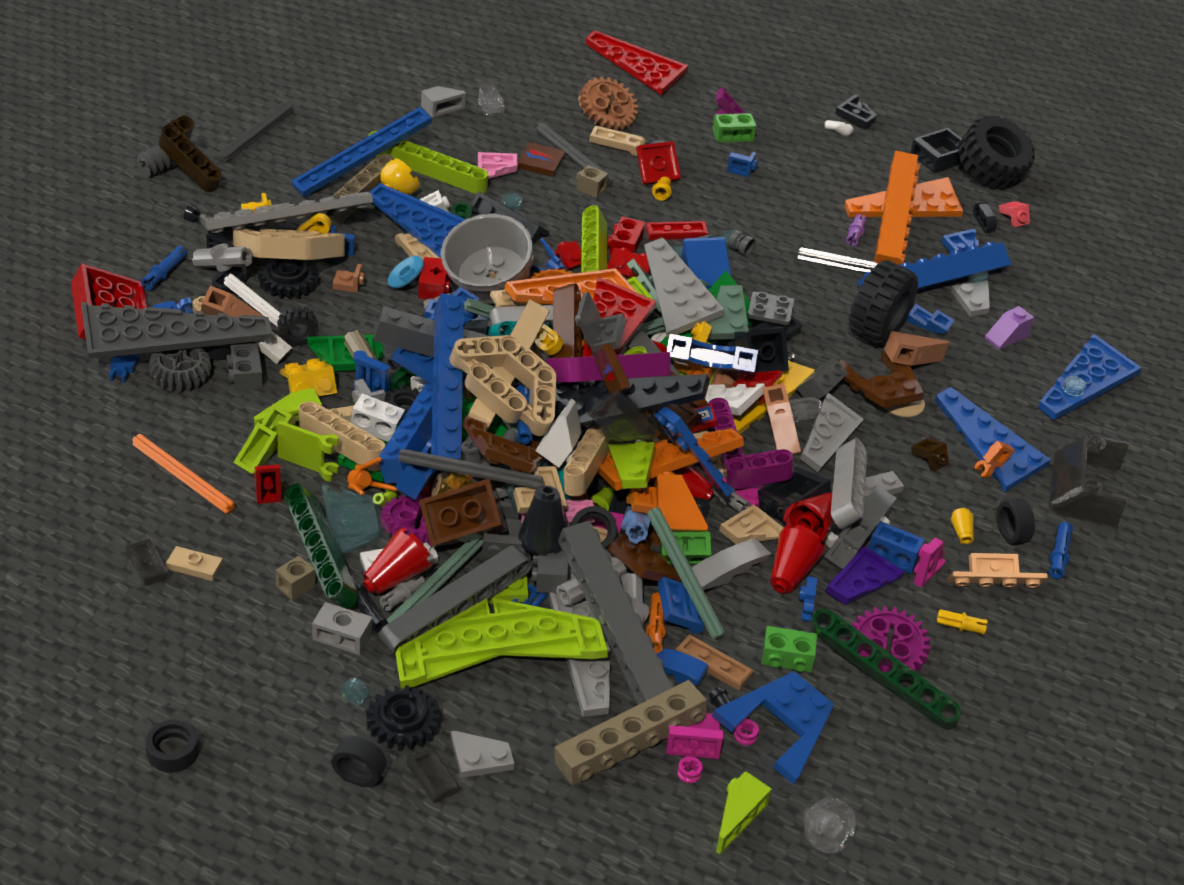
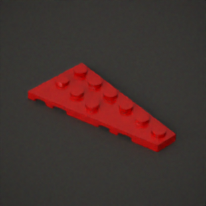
(648, 67)

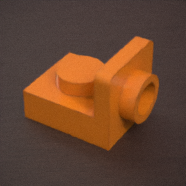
(642, 499)

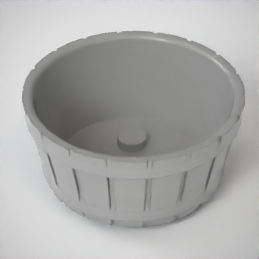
(487, 245)

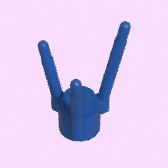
(553, 263)

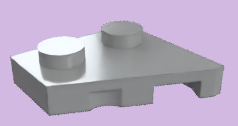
(973, 297)
(480, 755)

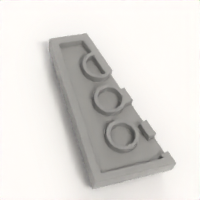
(830, 431)

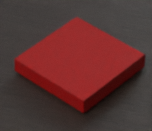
(658, 161)

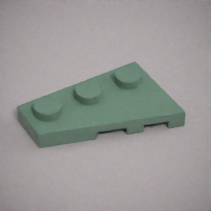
(734, 317)

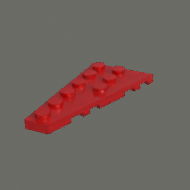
(615, 300)

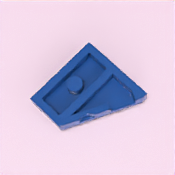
(960, 240)

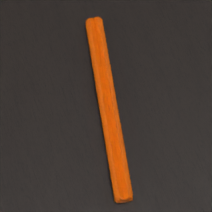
(183, 473)

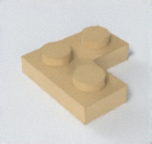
(524, 495)

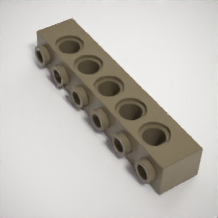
(629, 732)

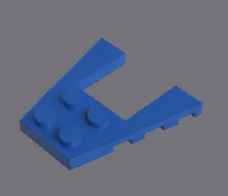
(678, 432)
(795, 705)

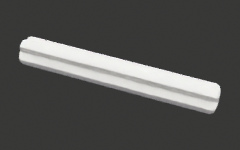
(252, 298)

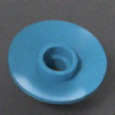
(405, 272)

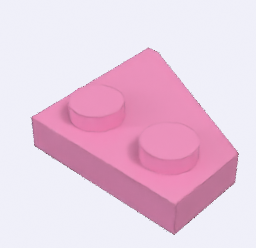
(497, 163)

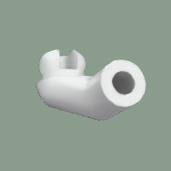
(840, 127)

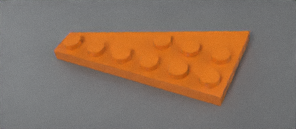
(931, 200)
(541, 289)
(671, 457)

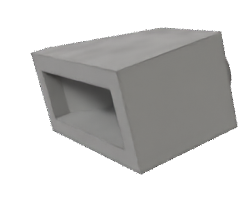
(442, 100)

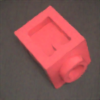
(1017, 211)

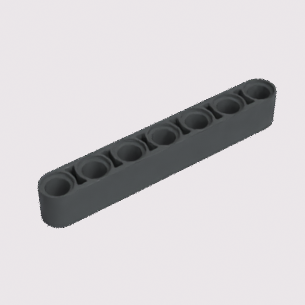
(457, 597)

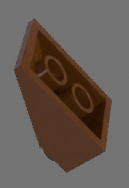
(463, 514)

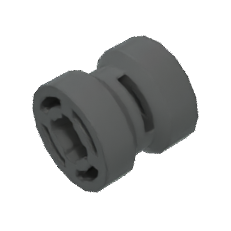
(740, 242)

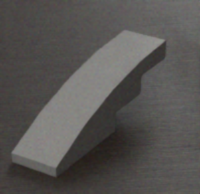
(729, 562)

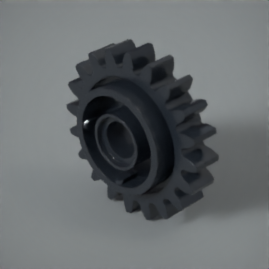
(287, 276)
(403, 717)

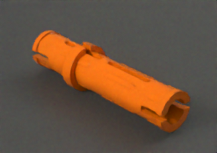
(657, 638)

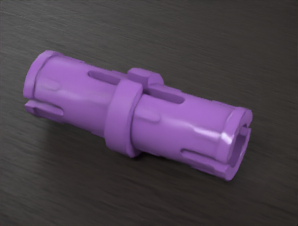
(856, 230)

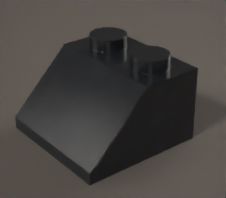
(770, 345)

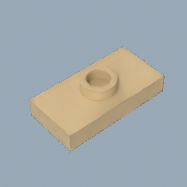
(194, 563)

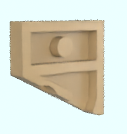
(749, 525)

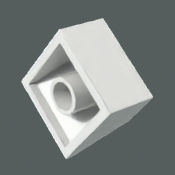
(562, 436)

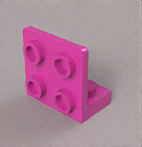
(696, 740)

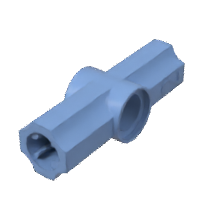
(635, 525)

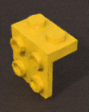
(314, 375)

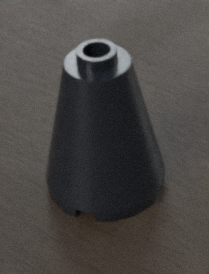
(543, 522)

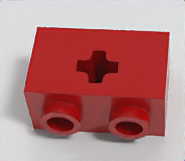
(433, 279)

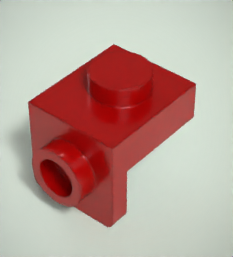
(570, 254)

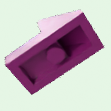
(727, 103)

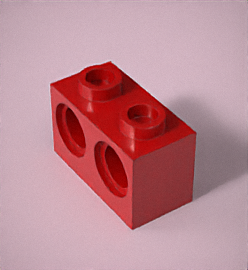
(627, 235)

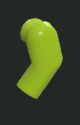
(381, 498)

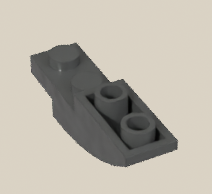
(856, 534)

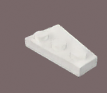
(738, 397)

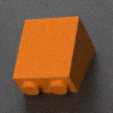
(677, 505)

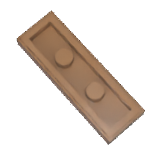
(719, 664)

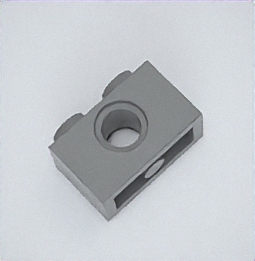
(342, 628)

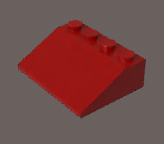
(102, 286)

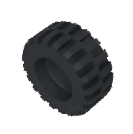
(1012, 156)
(883, 302)

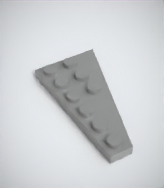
(678, 291)

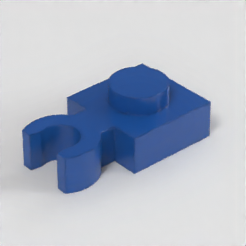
(122, 365)
(807, 595)

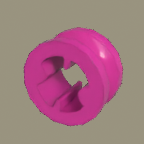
(747, 739)
(687, 763)

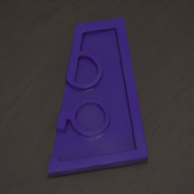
(863, 576)

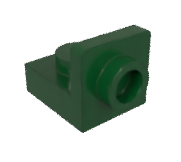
(401, 377)

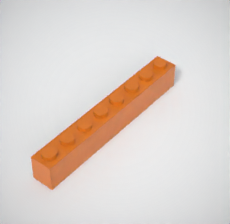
(897, 208)

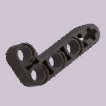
(177, 145)

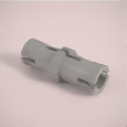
(401, 592)

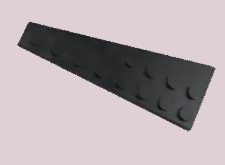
(643, 394)

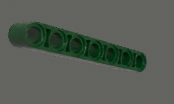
(321, 546)
(889, 679)

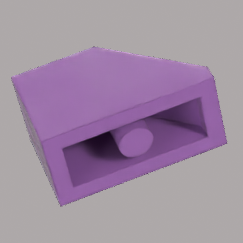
(1010, 328)

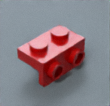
(621, 257)

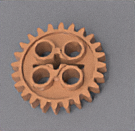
(595, 100)

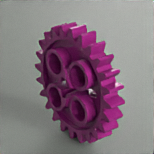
(404, 514)
(912, 646)

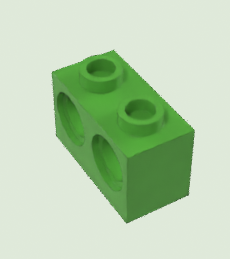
(734, 127)
(694, 545)
(789, 649)

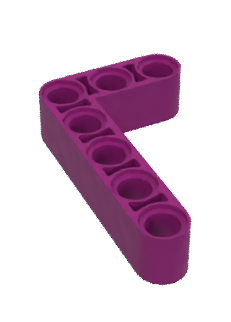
(634, 365)
(750, 469)

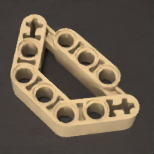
(290, 243)
(513, 356)

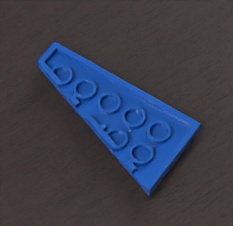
(415, 216)

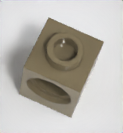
(592, 181)
(295, 577)

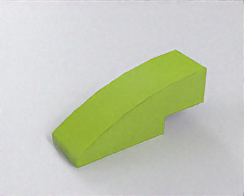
(263, 439)

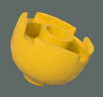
(397, 176)

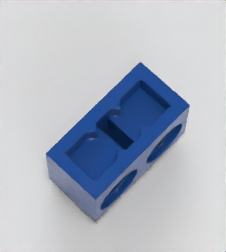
(896, 546)

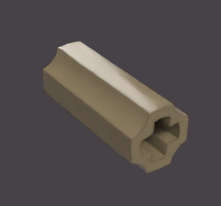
(356, 341)

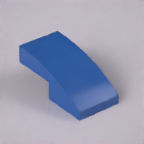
(934, 322)
(683, 666)

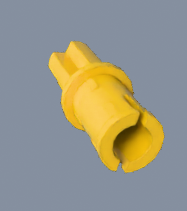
(962, 621)

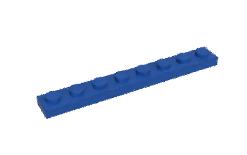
(361, 152)

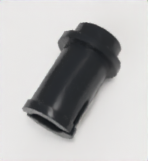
(719, 697)

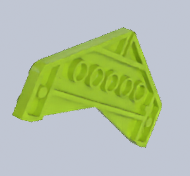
(509, 631)

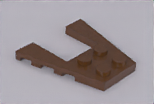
(890, 389)

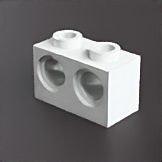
(376, 417)

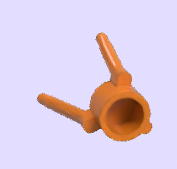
(361, 479)

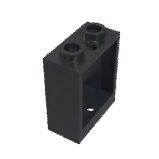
(927, 155)
(773, 494)

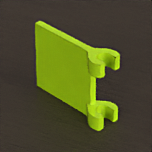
(306, 448)

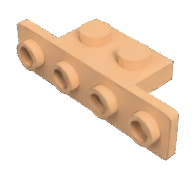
(996, 569)

